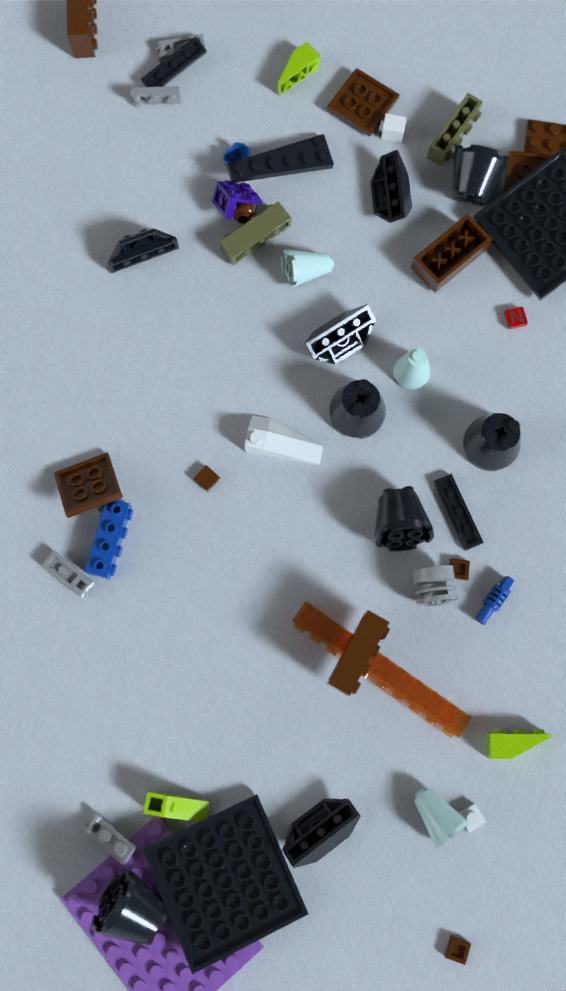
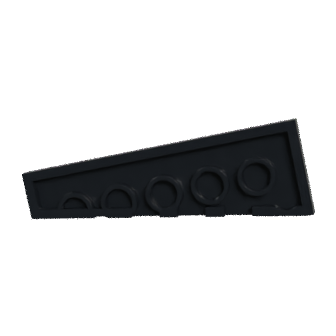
(290, 159)

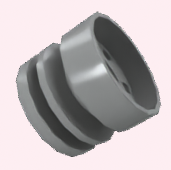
(435, 585)

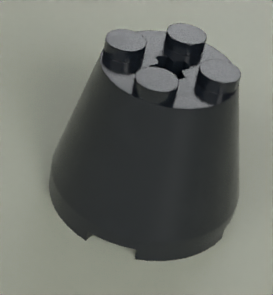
(476, 173)
(357, 409)
(491, 449)
(401, 520)
(129, 910)

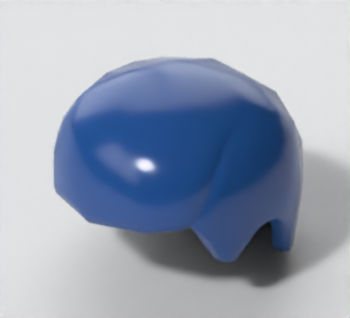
(237, 152)

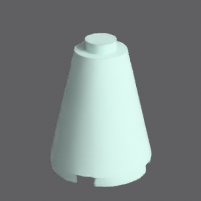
(304, 266)
(412, 369)
(438, 816)

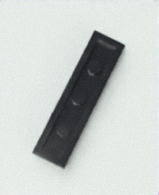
(174, 64)
(458, 512)

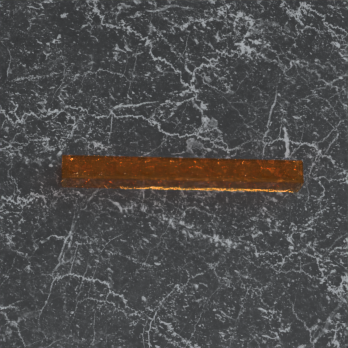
(385, 673)

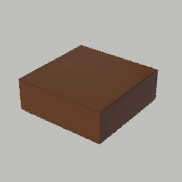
(206, 478)
(461, 568)
(457, 949)

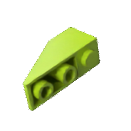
(301, 63)
(509, 745)
(175, 806)

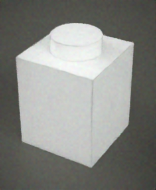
(393, 128)

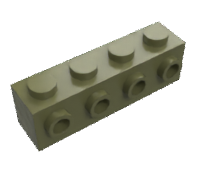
(455, 128)
(255, 233)

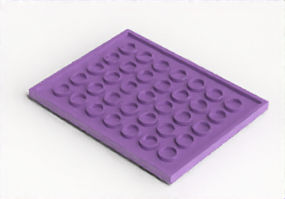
(163, 962)

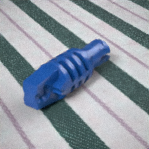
(494, 599)

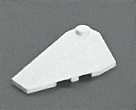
(279, 441)

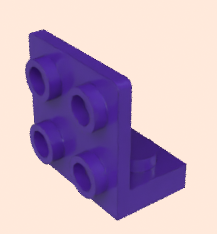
(229, 193)

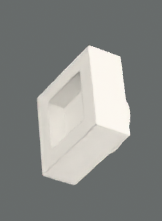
(473, 817)

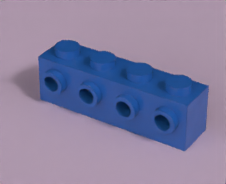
(109, 539)

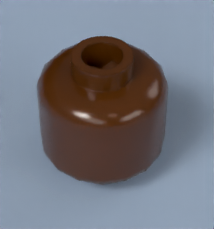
(244, 212)

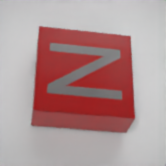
(515, 317)

